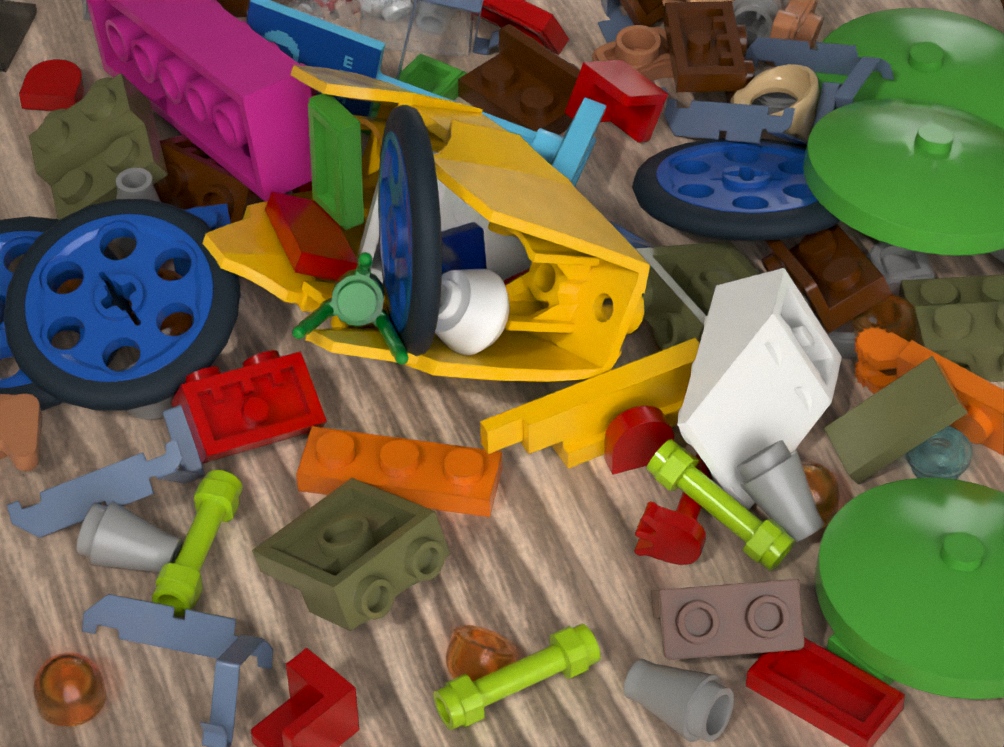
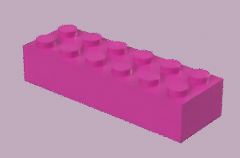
(213, 85)

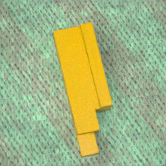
(579, 415)

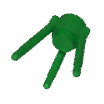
(358, 302)

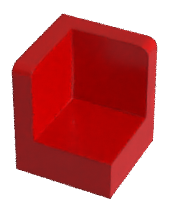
(629, 96)
(319, 709)

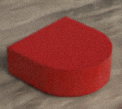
(52, 86)
(635, 438)

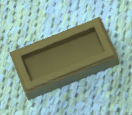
(895, 420)

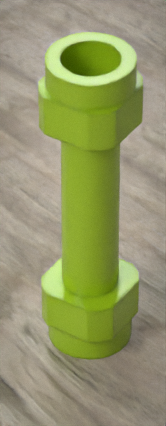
(676, 468)
(215, 502)
(569, 652)

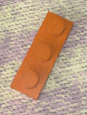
(419, 471)

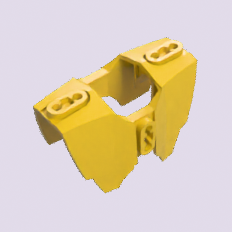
(556, 309)

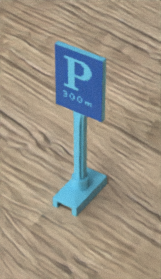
(334, 47)

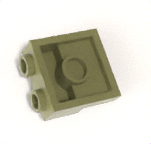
(94, 141)
(683, 286)
(961, 320)
(355, 552)

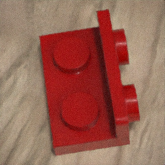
(249, 405)

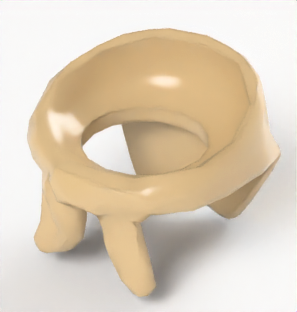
(794, 80)

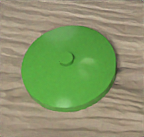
(932, 59)
(911, 174)
(919, 584)

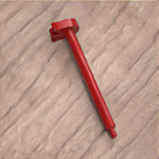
(673, 534)

